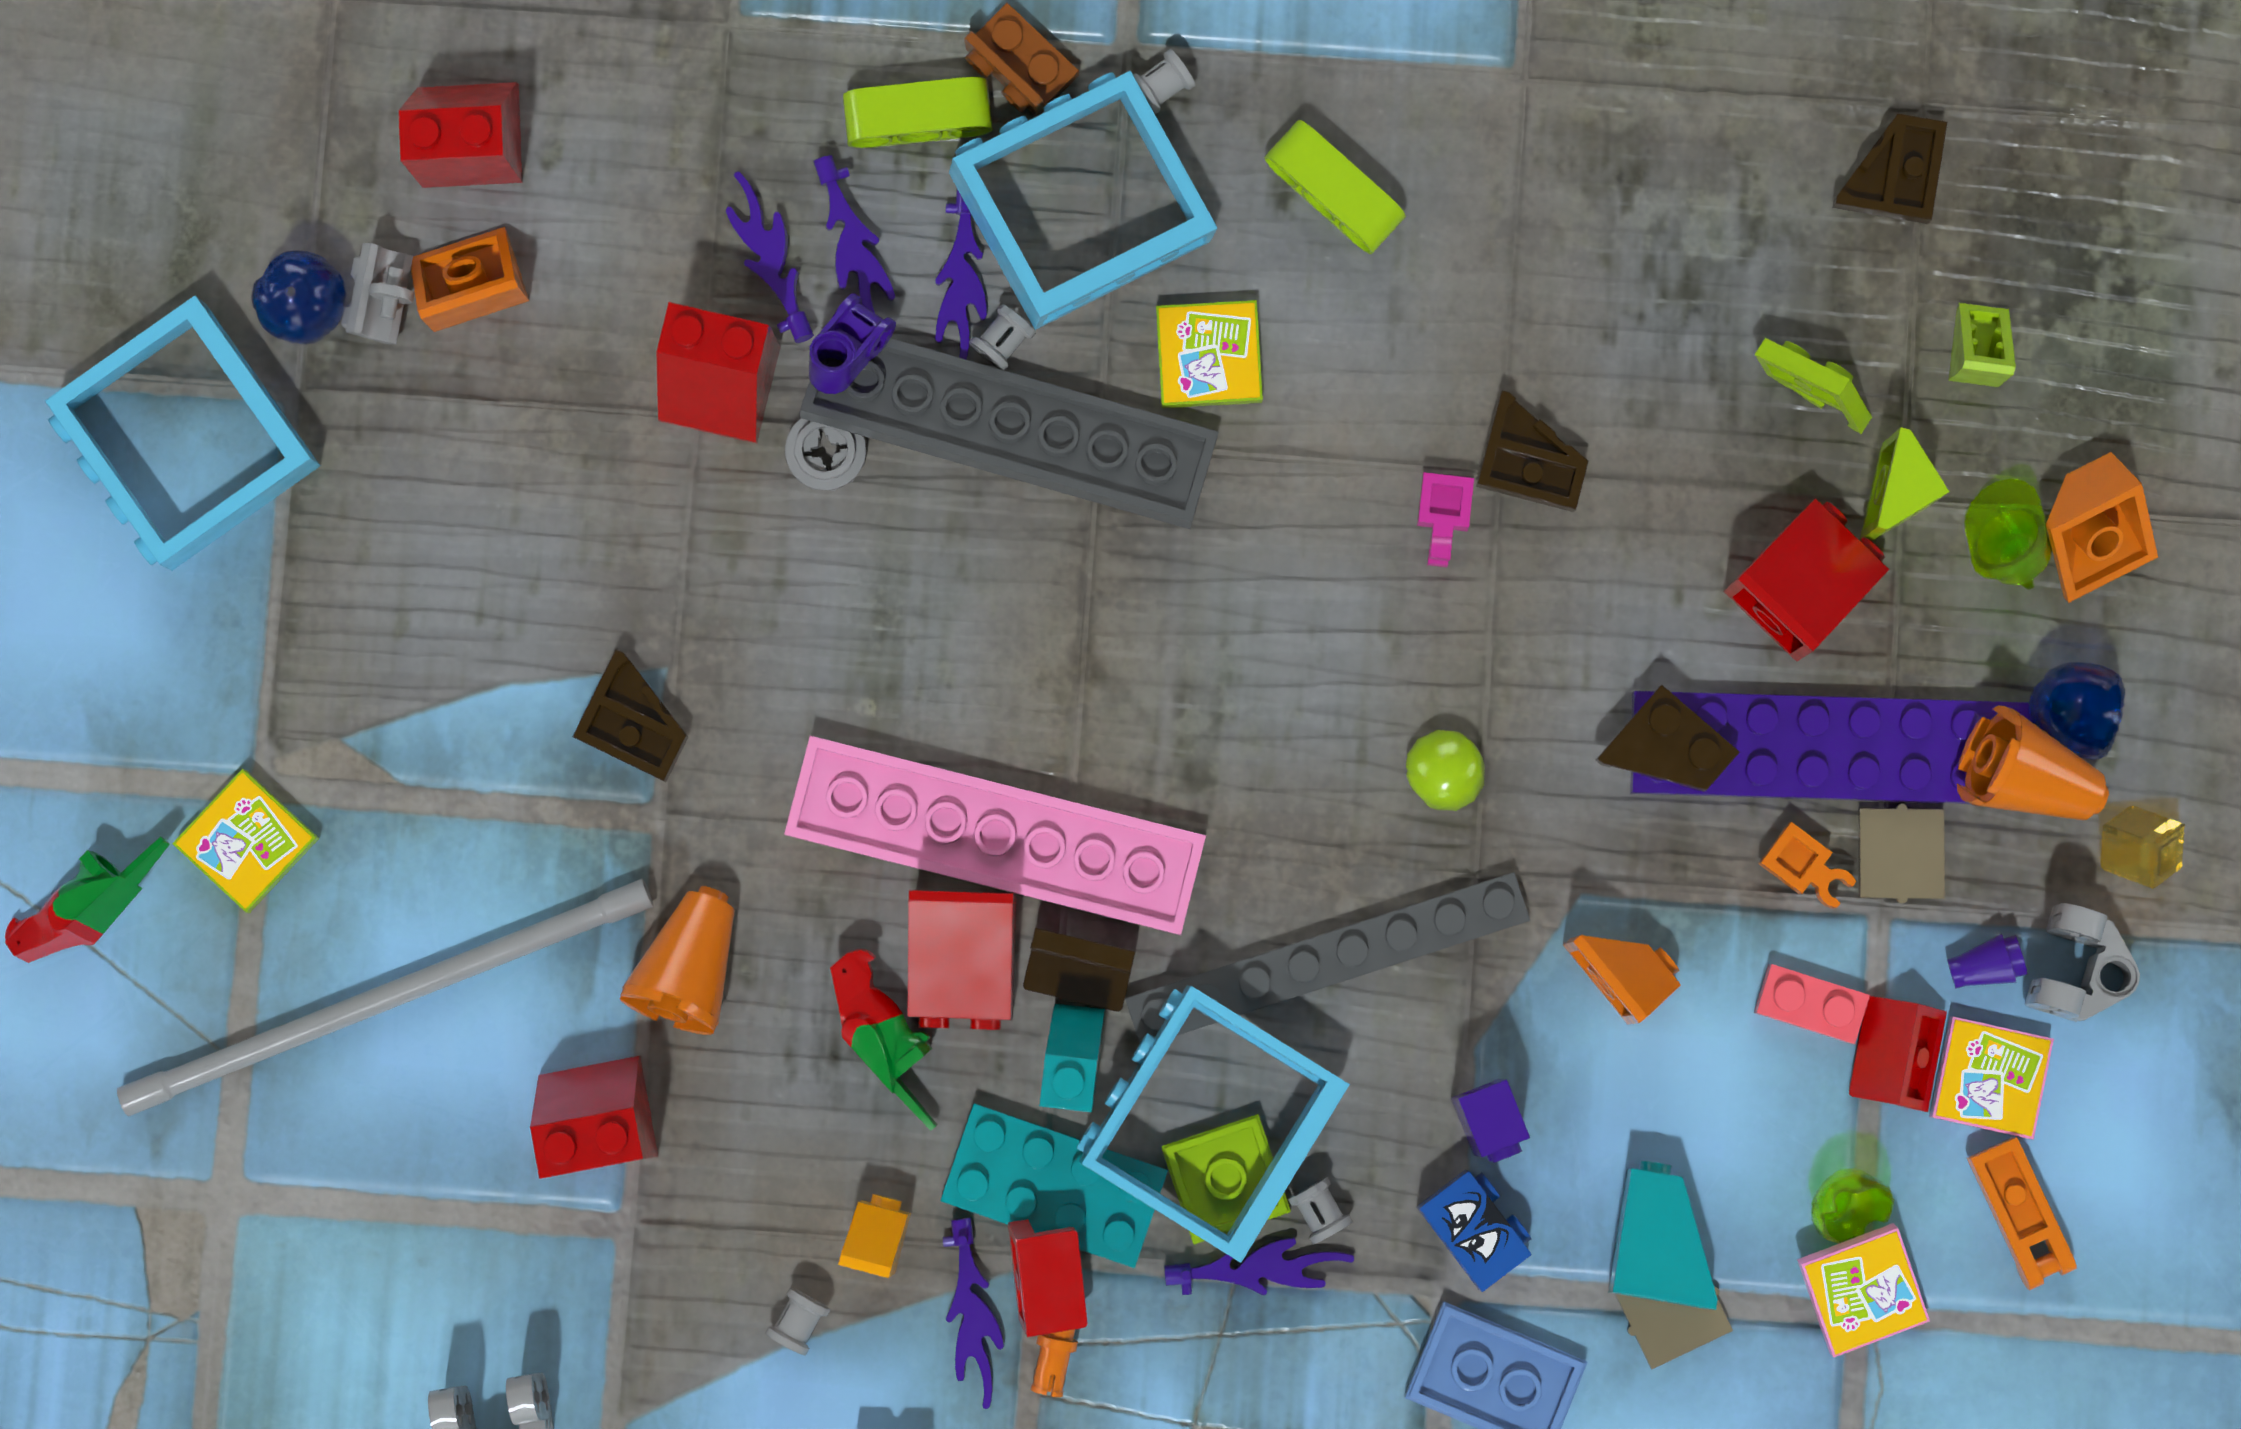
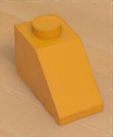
(875, 1236)

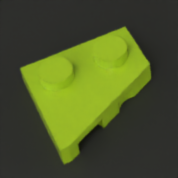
(1813, 381)

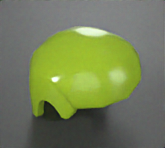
(1445, 770)

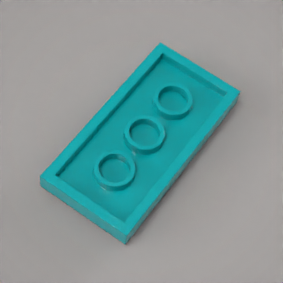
(1034, 1173)

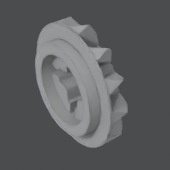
(811, 470)

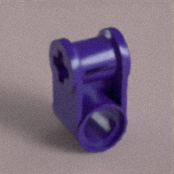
(853, 338)

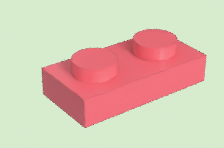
(1811, 1004)

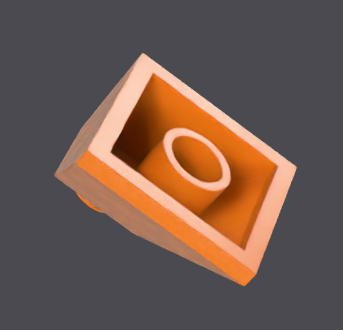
(2099, 526)
(1626, 973)

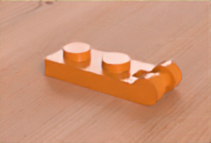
(2021, 1211)

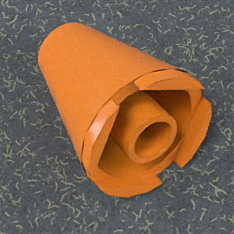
(2027, 770)
(686, 965)

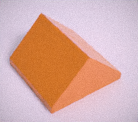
(467, 280)

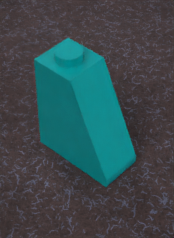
(1072, 1058)
(1659, 1242)

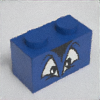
(1475, 1229)

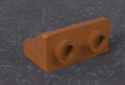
(1020, 61)

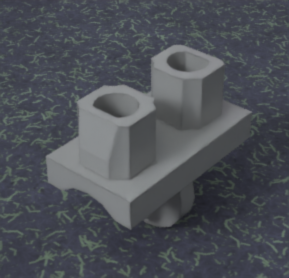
(378, 294)

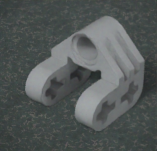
(2093, 930)
(526, 1401)

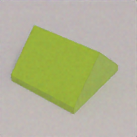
(1901, 485)

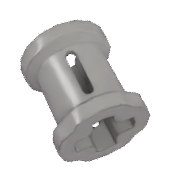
(1164, 80)
(1018, 331)
(1320, 1210)
(797, 1321)

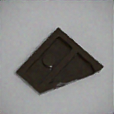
(1899, 172)
(1530, 460)
(631, 721)
(1669, 744)

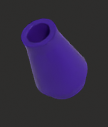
(1989, 963)

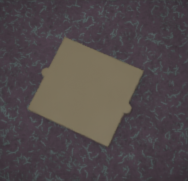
(1901, 853)
(1671, 1329)

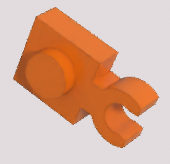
(1800, 861)

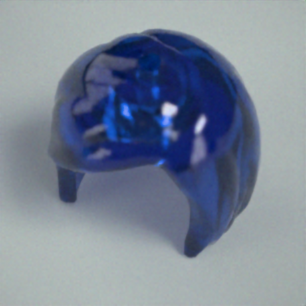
(312, 309)
(2079, 707)

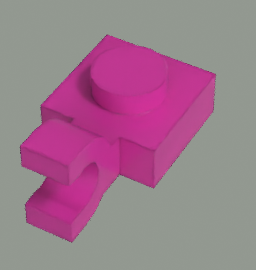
(1444, 508)

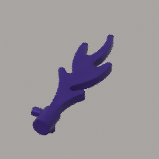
(772, 249)
(850, 253)
(966, 285)
(1263, 1262)
(978, 1317)

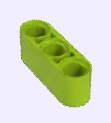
(917, 112)
(1334, 187)

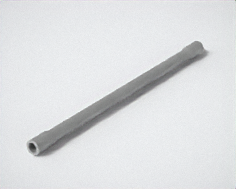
(166, 1084)

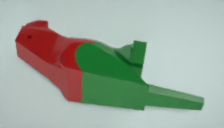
(81, 907)
(878, 1028)

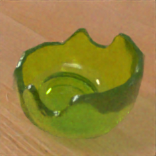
(1849, 1203)

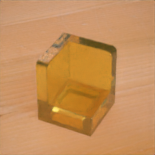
(2142, 846)

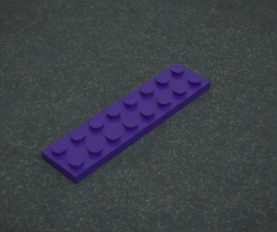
(1833, 746)

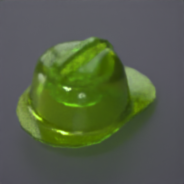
(2008, 533)

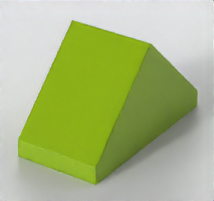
(1982, 346)

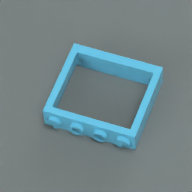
(1050, 305)
(122, 503)
(1282, 1167)

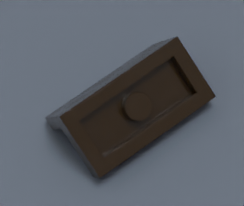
(1078, 970)

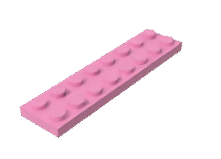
(995, 835)

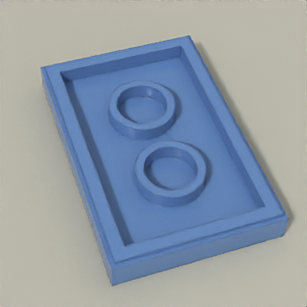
(1493, 1374)

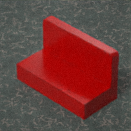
(1897, 1053)
(1047, 1279)

